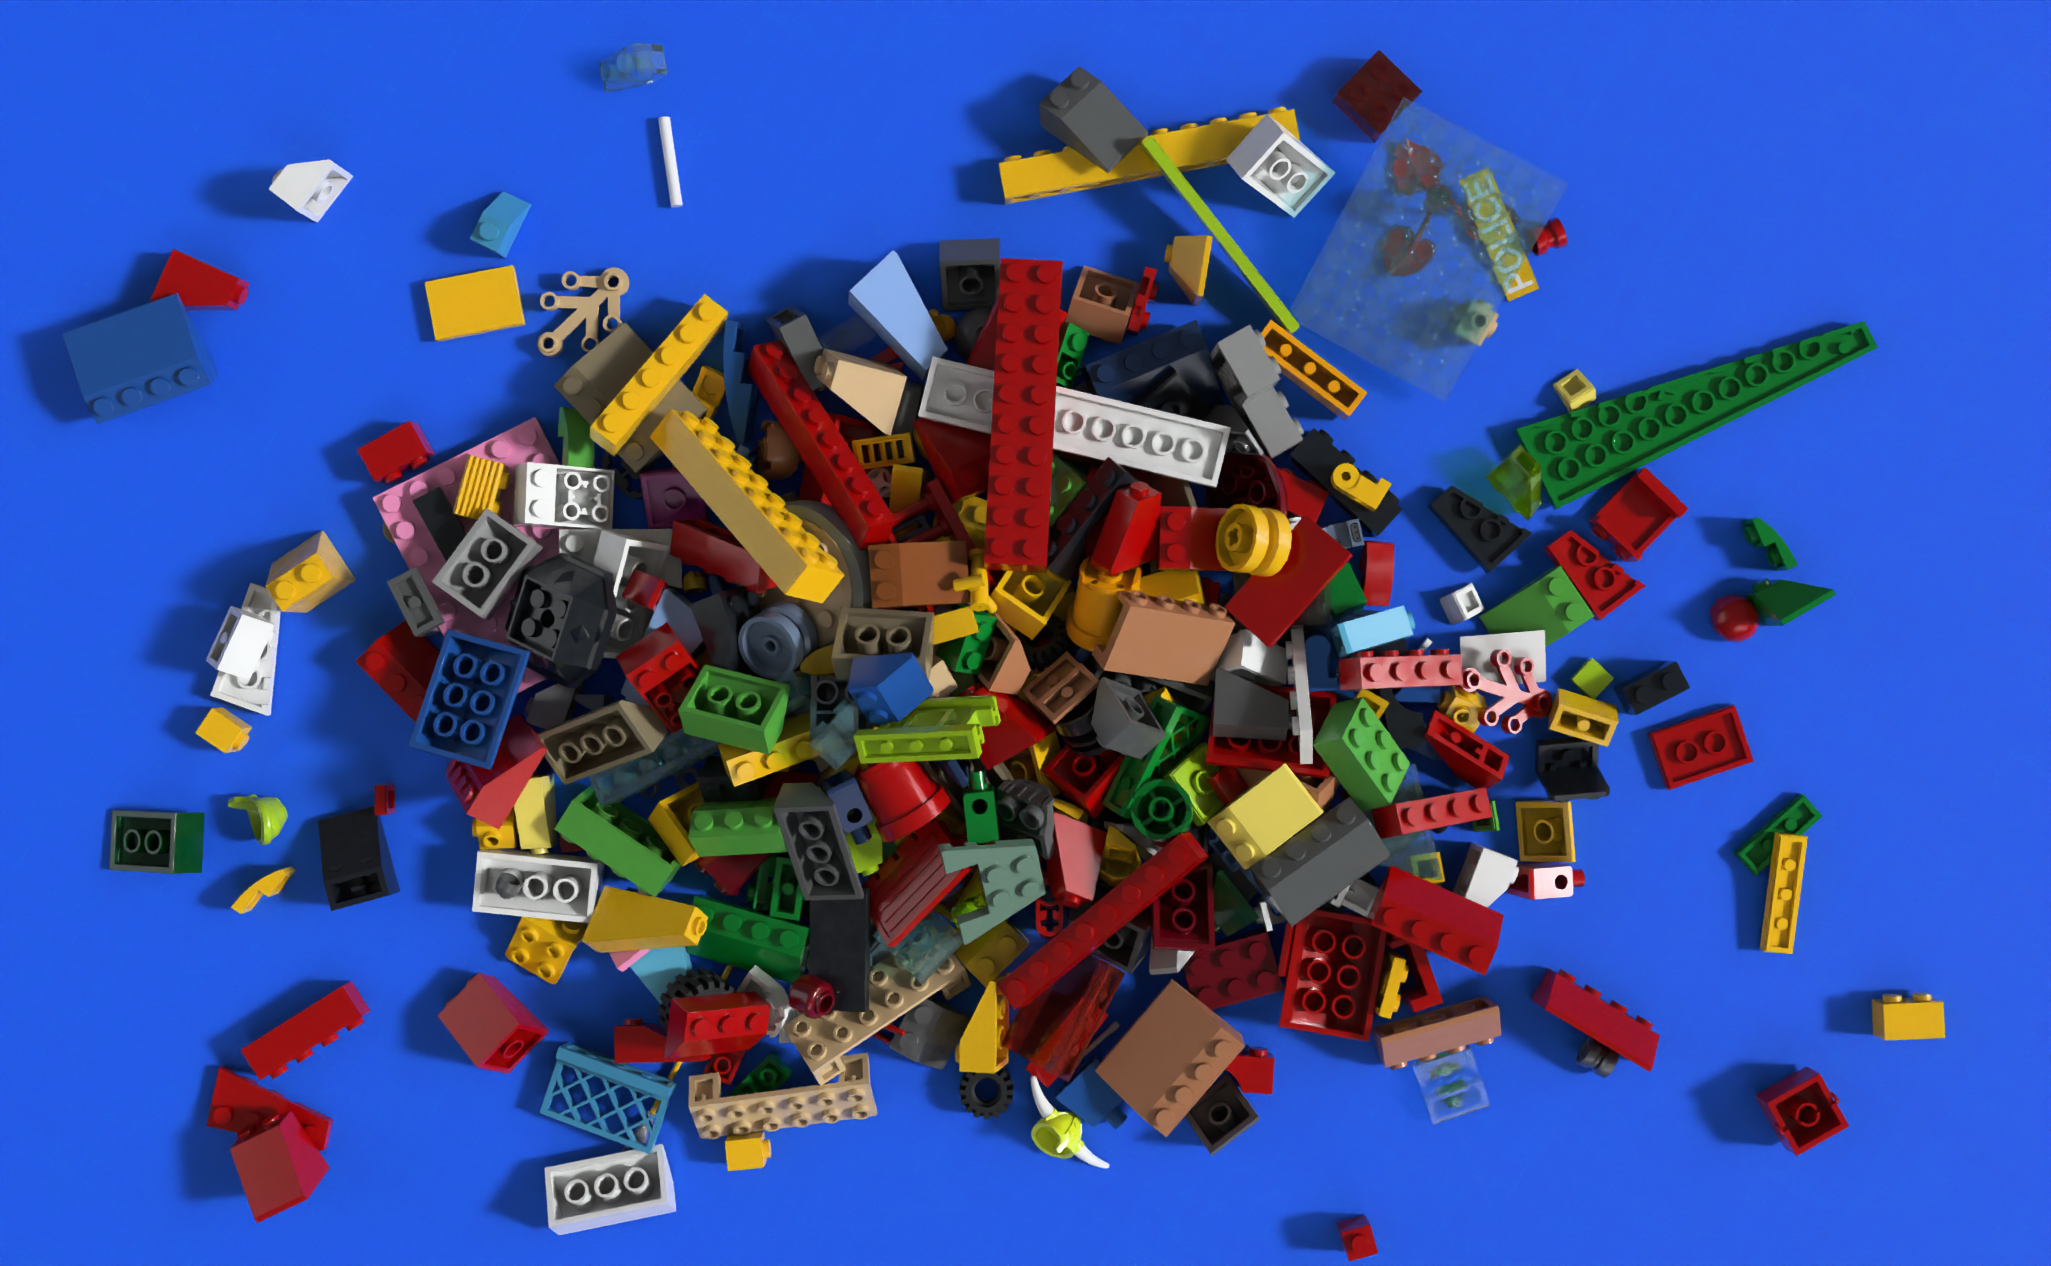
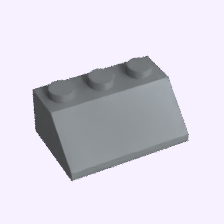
(487, 564)

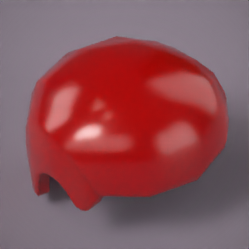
(1734, 618)

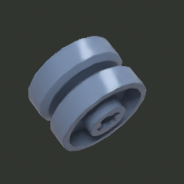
(777, 640)

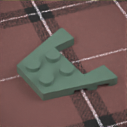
(1008, 878)

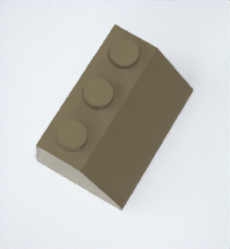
(882, 632)

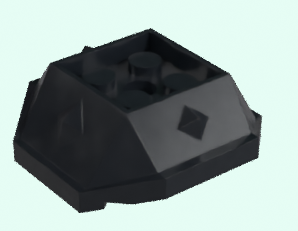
(563, 618)

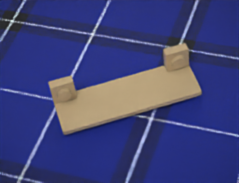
(891, 995)
(783, 1108)

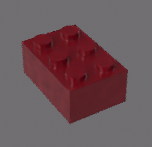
(1236, 971)

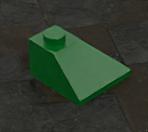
(1785, 600)

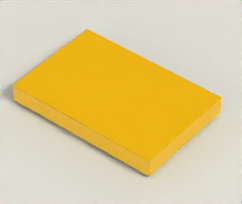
(475, 303)

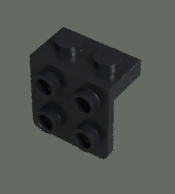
(1569, 769)

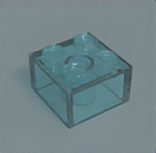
(925, 946)

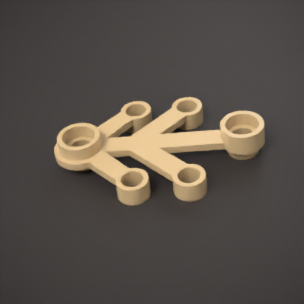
(586, 308)

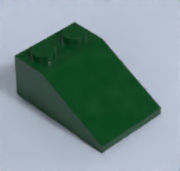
(157, 841)

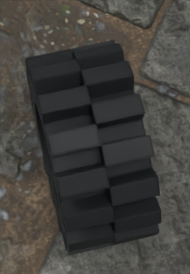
(1050, 652)
(991, 1107)

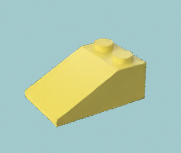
(1264, 816)

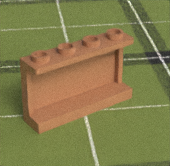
(1166, 638)

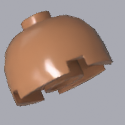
(776, 453)

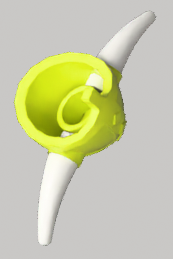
(1060, 1131)

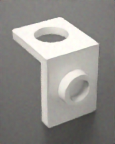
(1265, 914)

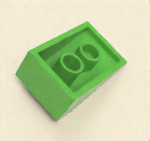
(1542, 604)

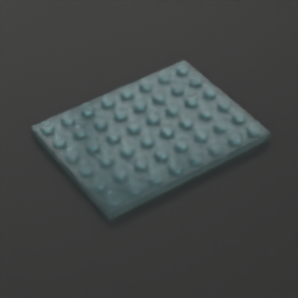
(1426, 249)

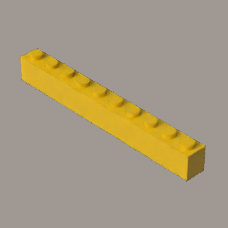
(1188, 148)

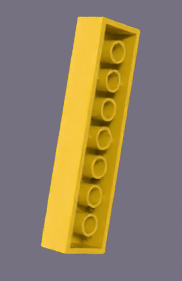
(747, 506)

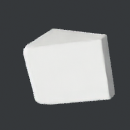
(1462, 604)

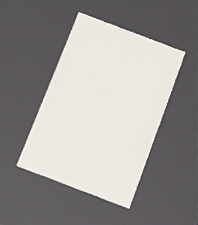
(1478, 649)

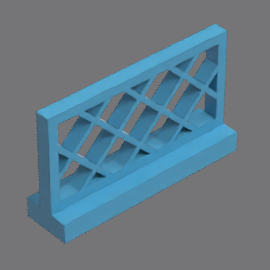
(619, 1073)

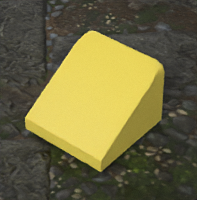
(1575, 391)

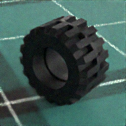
(691, 985)

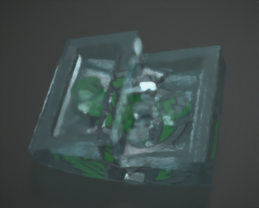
(1450, 1085)

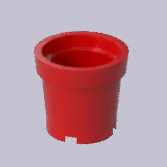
(900, 797)

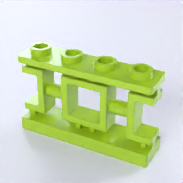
(931, 732)

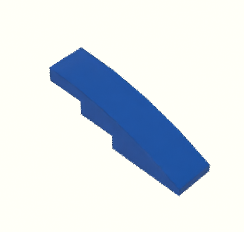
(740, 395)

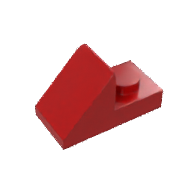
(644, 590)

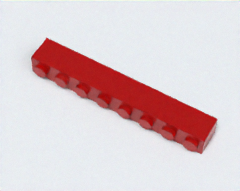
(820, 444)
(1102, 920)

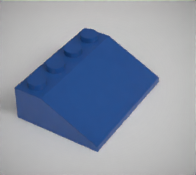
(138, 358)
(469, 699)

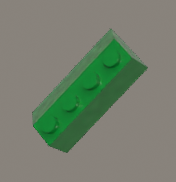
(752, 938)

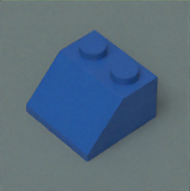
(888, 686)

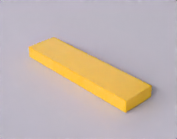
(1783, 893)

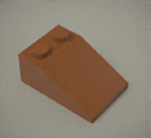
(917, 574)

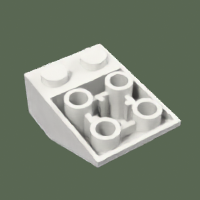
(563, 496)

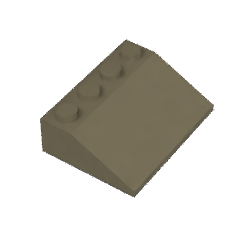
(601, 376)

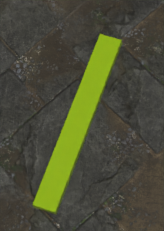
(1219, 234)

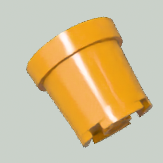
(1097, 605)

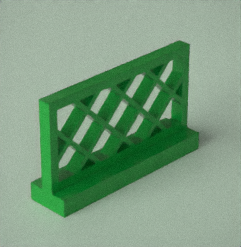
(1136, 772)

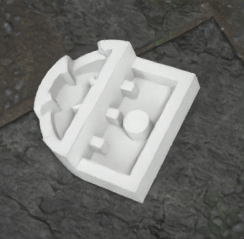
(773, 993)

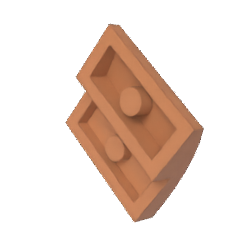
(1060, 687)

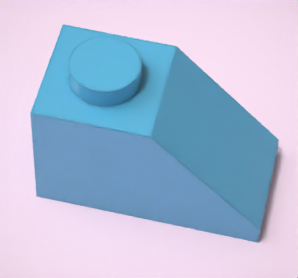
(500, 224)

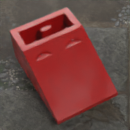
(661, 672)

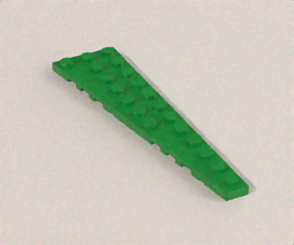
(1625, 433)

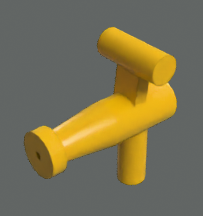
(977, 583)

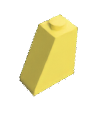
(537, 814)

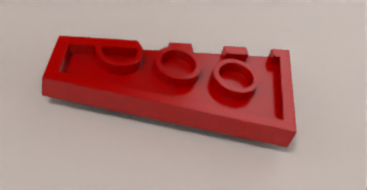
(243, 1103)

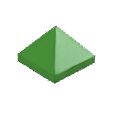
(1487, 824)

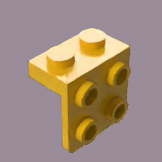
(545, 946)

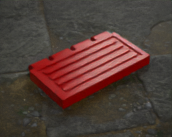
(911, 882)

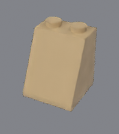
(864, 384)

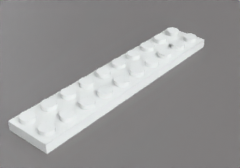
(1087, 425)

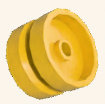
(1253, 540)

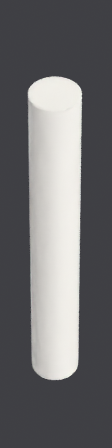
(670, 162)

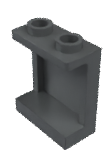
(416, 603)

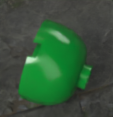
(1162, 810)

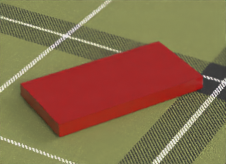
(1276, 601)

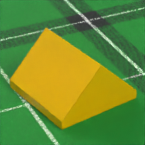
(1545, 831)

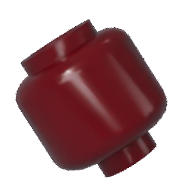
(811, 996)

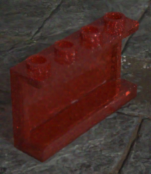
(1064, 1017)

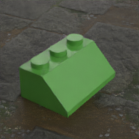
(735, 709)
(736, 828)

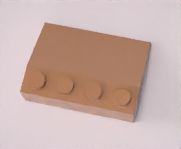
(1170, 1057)

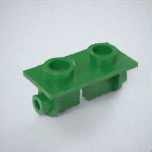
(761, 890)

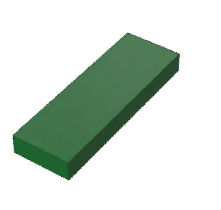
(1793, 818)

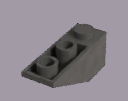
(1240, 437)

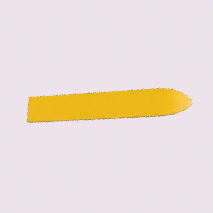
(947, 627)

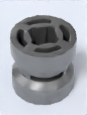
(1597, 1057)

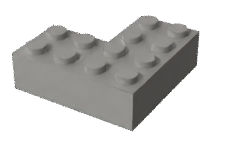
(1249, 384)

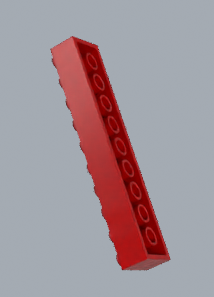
(1023, 415)

